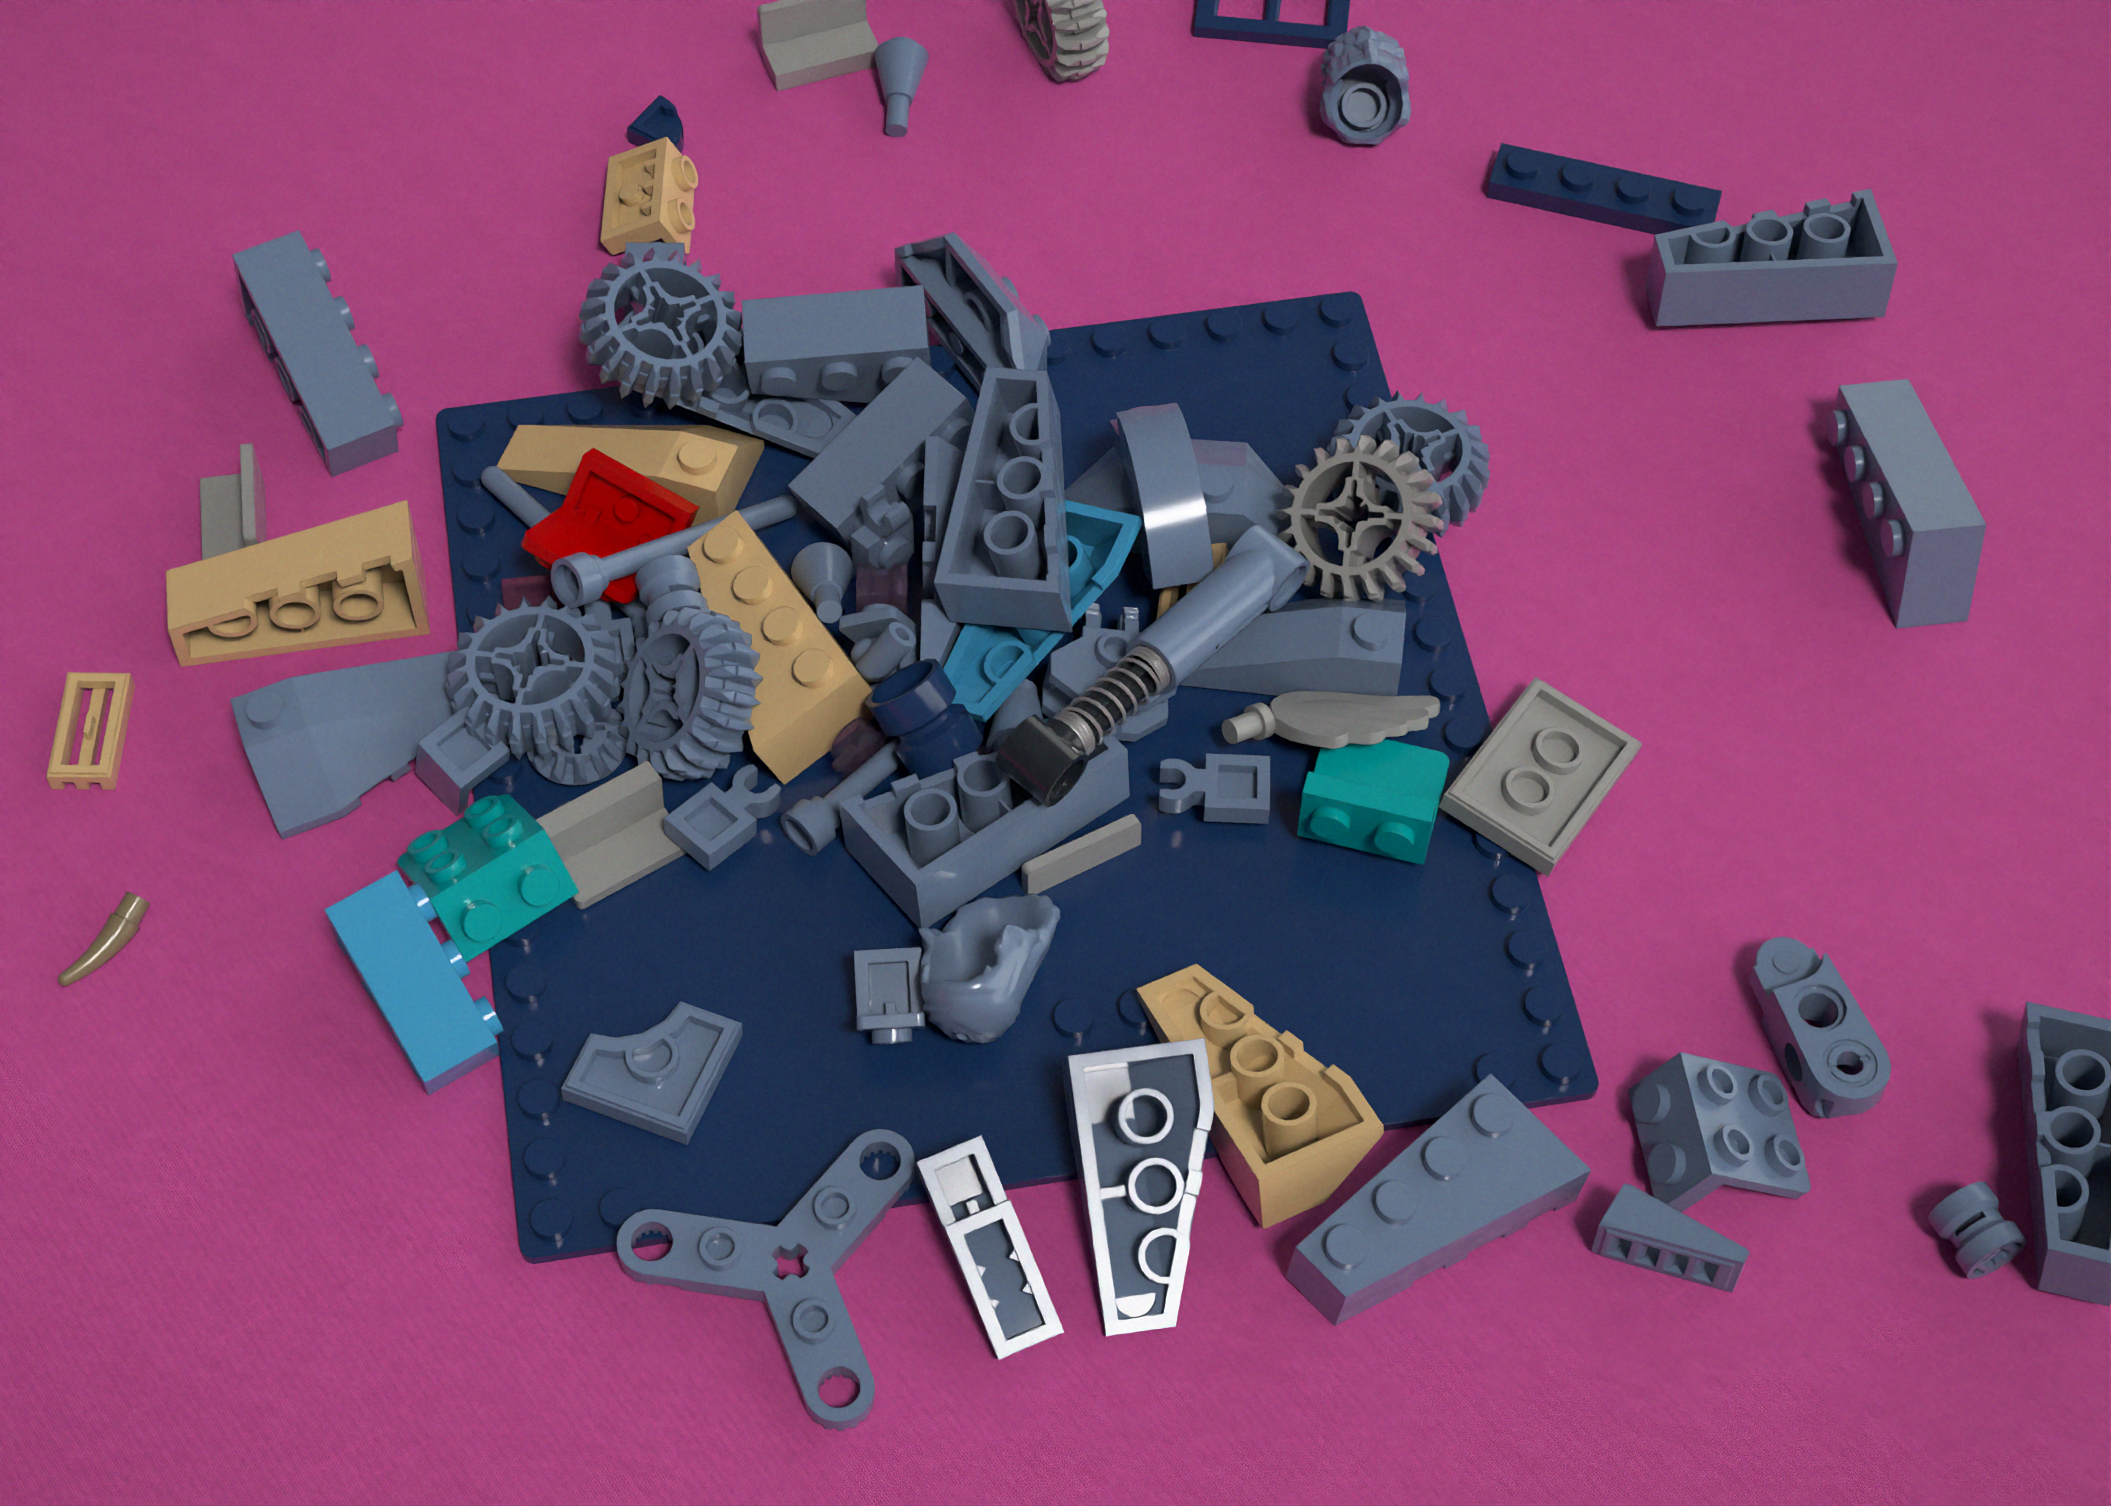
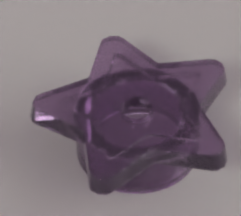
(856, 744)

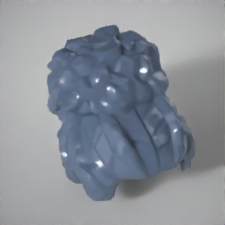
(1364, 86)

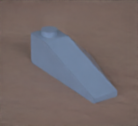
(792, 422)

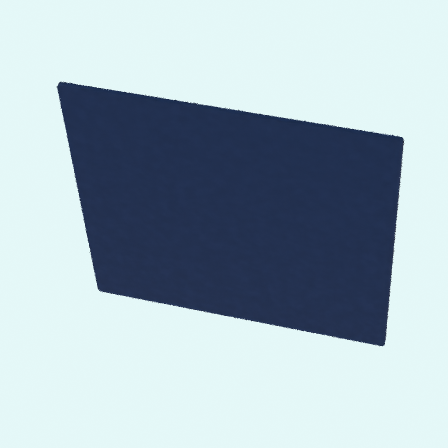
(1368, 959)

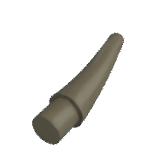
(112, 938)

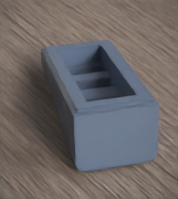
(1663, 1240)

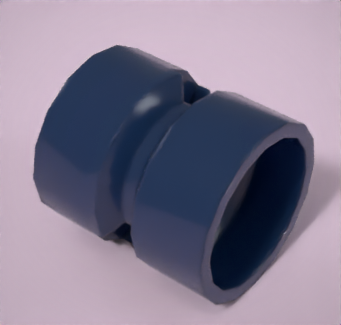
(921, 713)

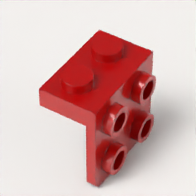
(608, 513)

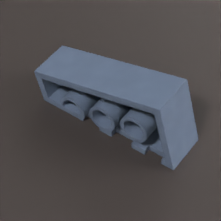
(969, 828)

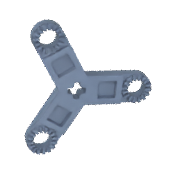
(741, 1263)

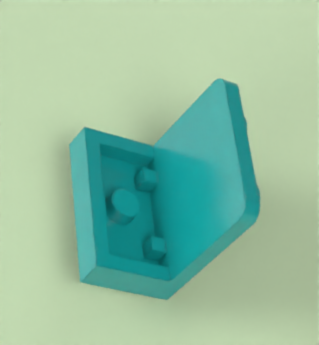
(1375, 798)
(488, 873)

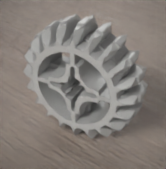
(1065, 35)
(1358, 471)

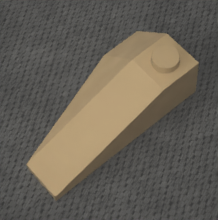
(690, 460)

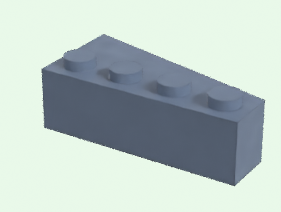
(1775, 267)
(315, 353)
(1909, 502)
(1008, 516)
(2068, 1148)
(1448, 1193)

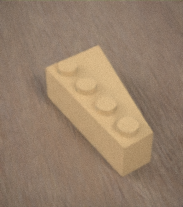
(302, 591)
(807, 677)

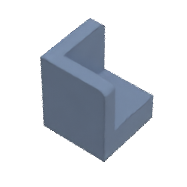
(456, 762)

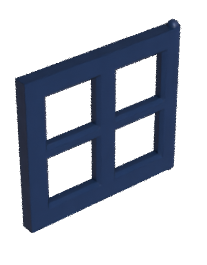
(1271, 29)

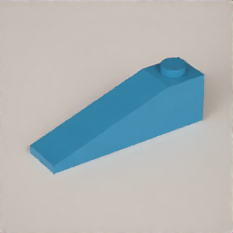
(994, 659)

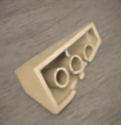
(1279, 1114)

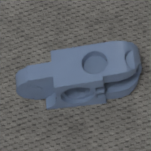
(1800, 987)

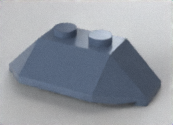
(972, 307)
(1234, 484)

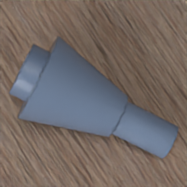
(900, 70)
(823, 575)

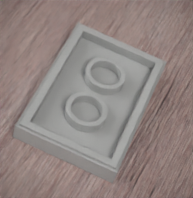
(1540, 776)

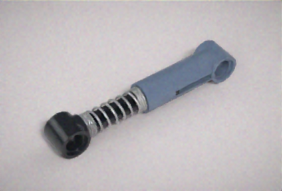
(1054, 752)

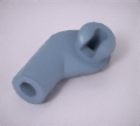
(881, 655)

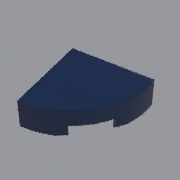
(657, 122)

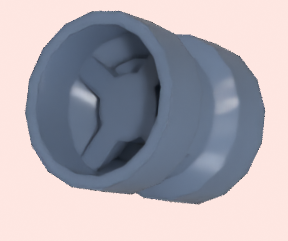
(669, 585)
(1977, 1230)

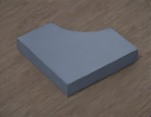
(656, 1076)

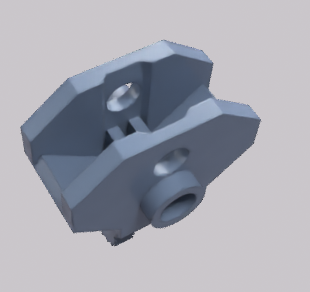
(1089, 658)

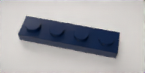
(1599, 192)

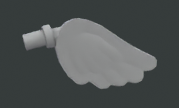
(1332, 718)

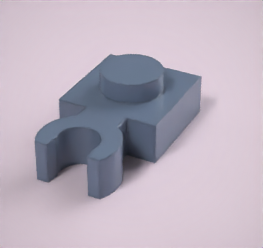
(1228, 788)
(719, 823)

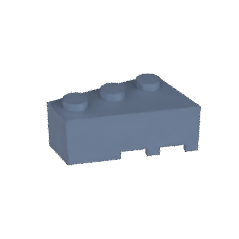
(834, 342)
(884, 448)

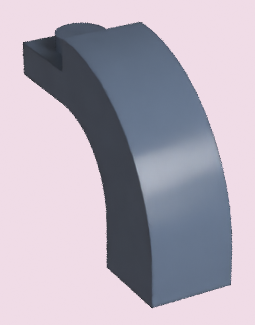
(1165, 494)

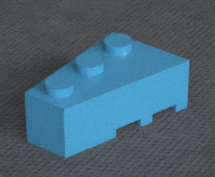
(415, 980)

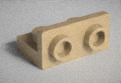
(649, 197)

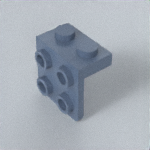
(1714, 1127)

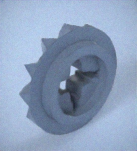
(597, 757)

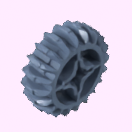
(653, 347)
(1437, 439)
(519, 662)
(689, 693)

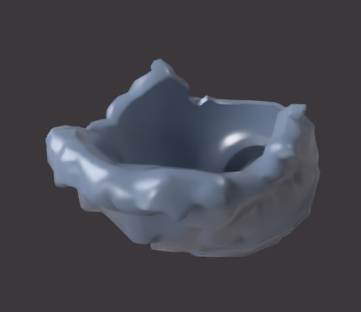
(984, 964)

